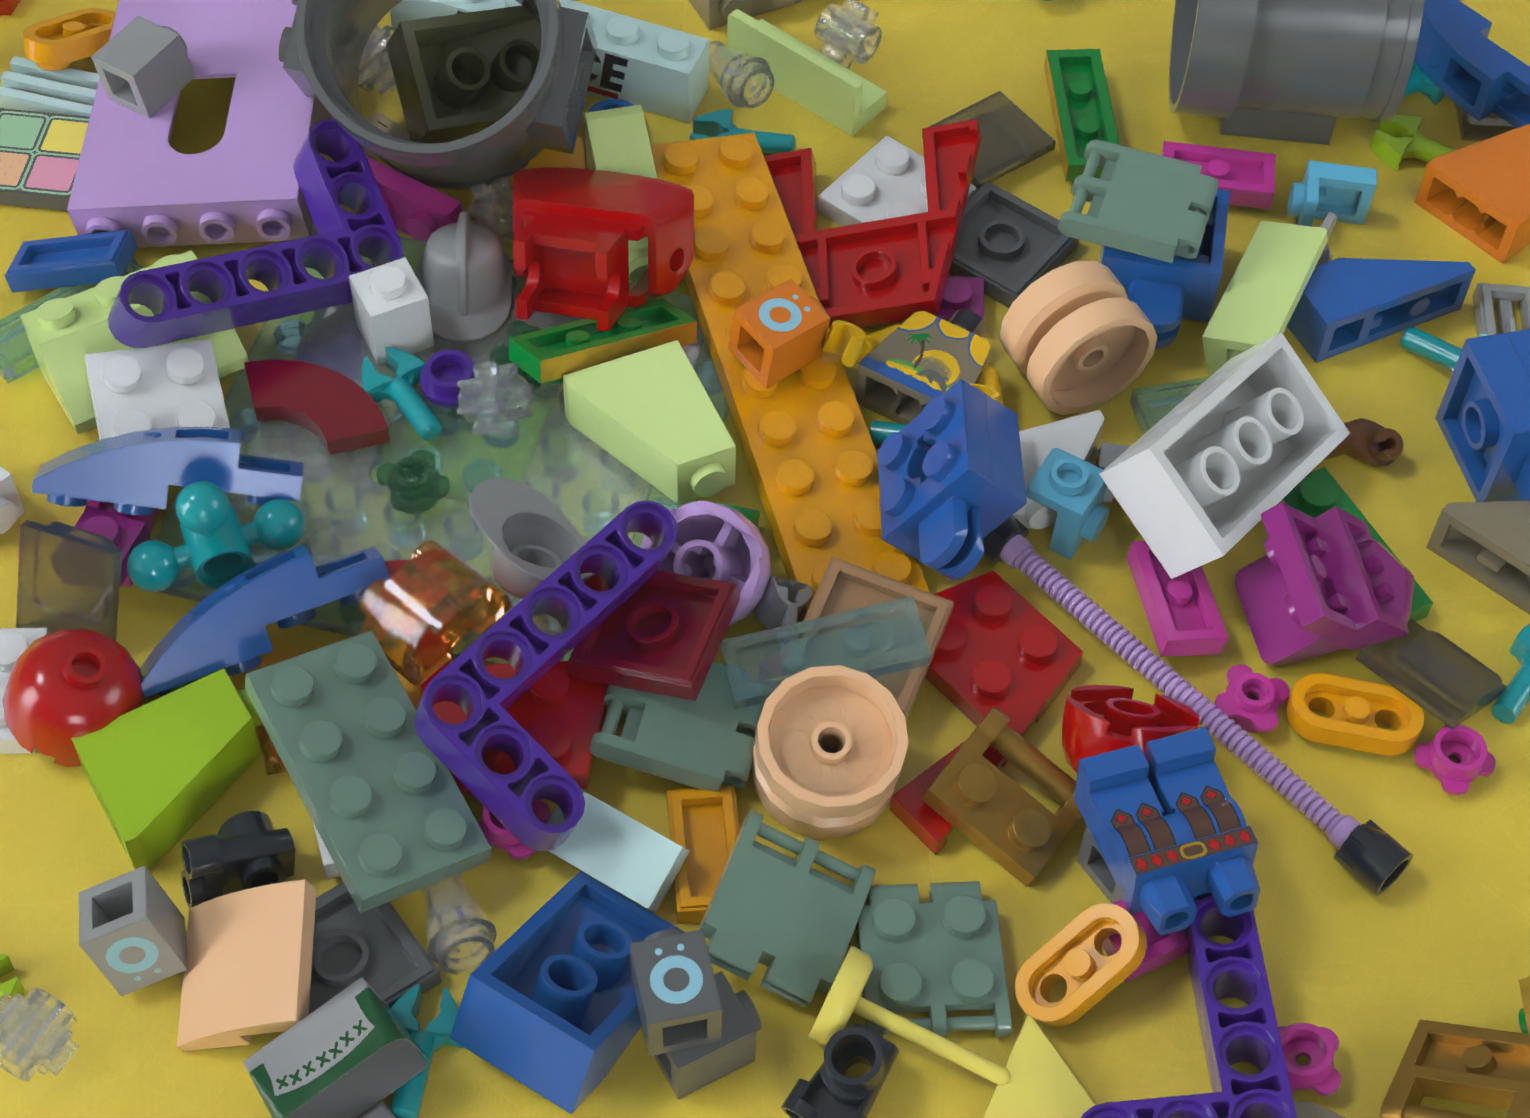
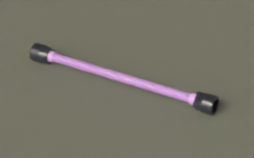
(1362, 848)

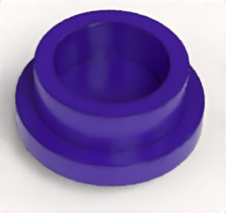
(442, 374)

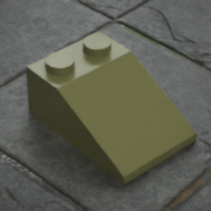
(463, 70)

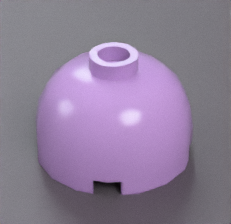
(719, 546)

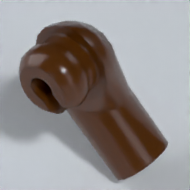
(1370, 443)

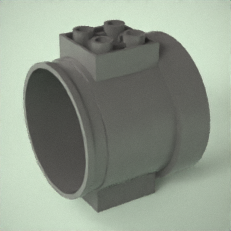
(324, 61)
(1291, 63)

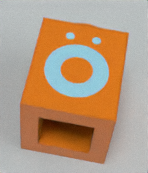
(778, 332)

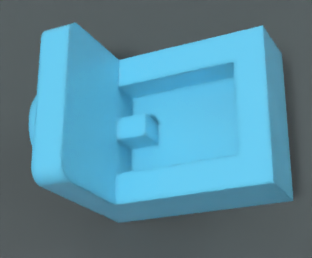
(1332, 189)
(1076, 493)

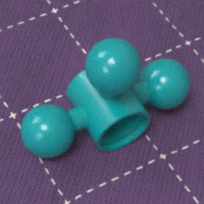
(213, 539)

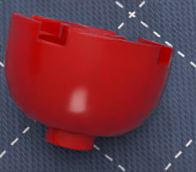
(67, 689)
(1108, 719)

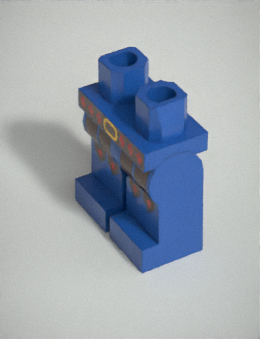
(1169, 829)

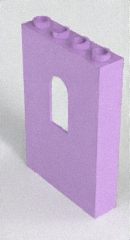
(219, 196)

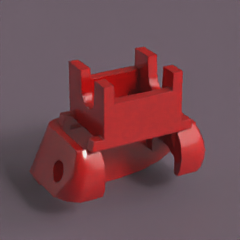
(576, 235)

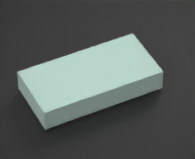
(621, 852)

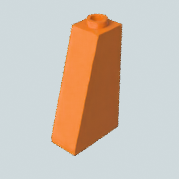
(1484, 192)

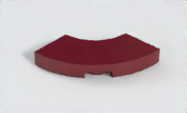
(317, 400)

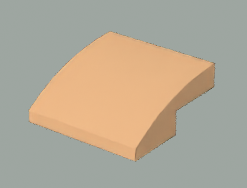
(247, 965)

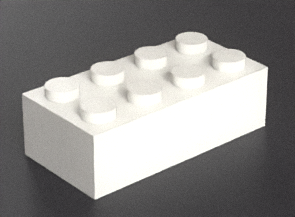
(1225, 456)

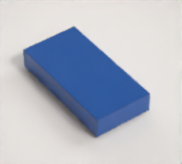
(71, 260)

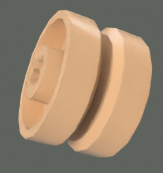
(1077, 337)
(828, 751)

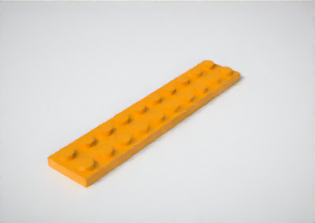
(806, 430)

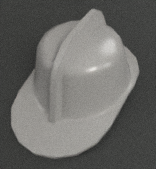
(466, 281)
(525, 532)

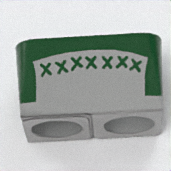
(337, 1059)

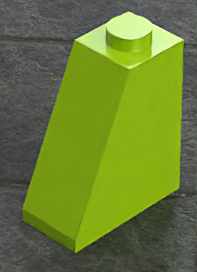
(170, 763)

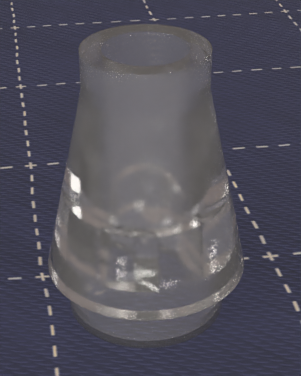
(740, 75)
(456, 927)

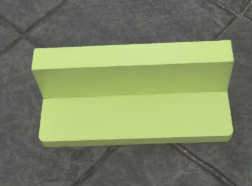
(808, 75)
(1263, 290)

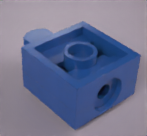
(1179, 288)
(1489, 416)
(951, 479)

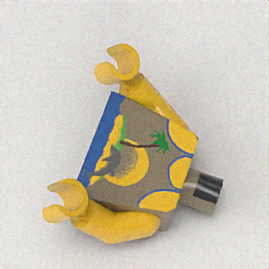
(915, 361)

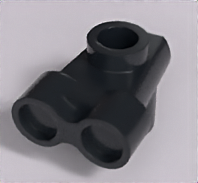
(240, 857)
(830, 1091)

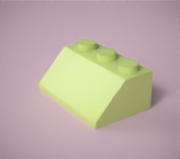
(78, 325)

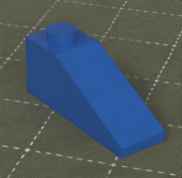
(1369, 299)

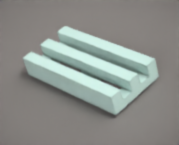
(57, 86)

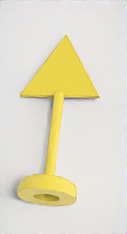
(1030, 1084)

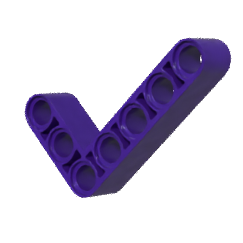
(278, 266)
(531, 656)
(1227, 1033)

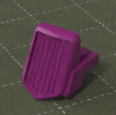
(1322, 587)

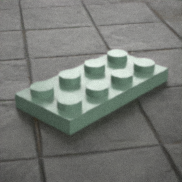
(364, 772)

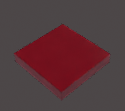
(659, 636)

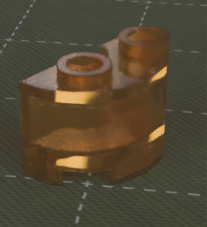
(429, 609)

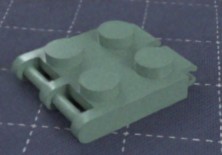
(1140, 202)
(680, 738)
(783, 912)
(935, 956)

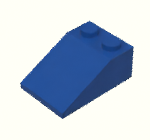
(560, 993)

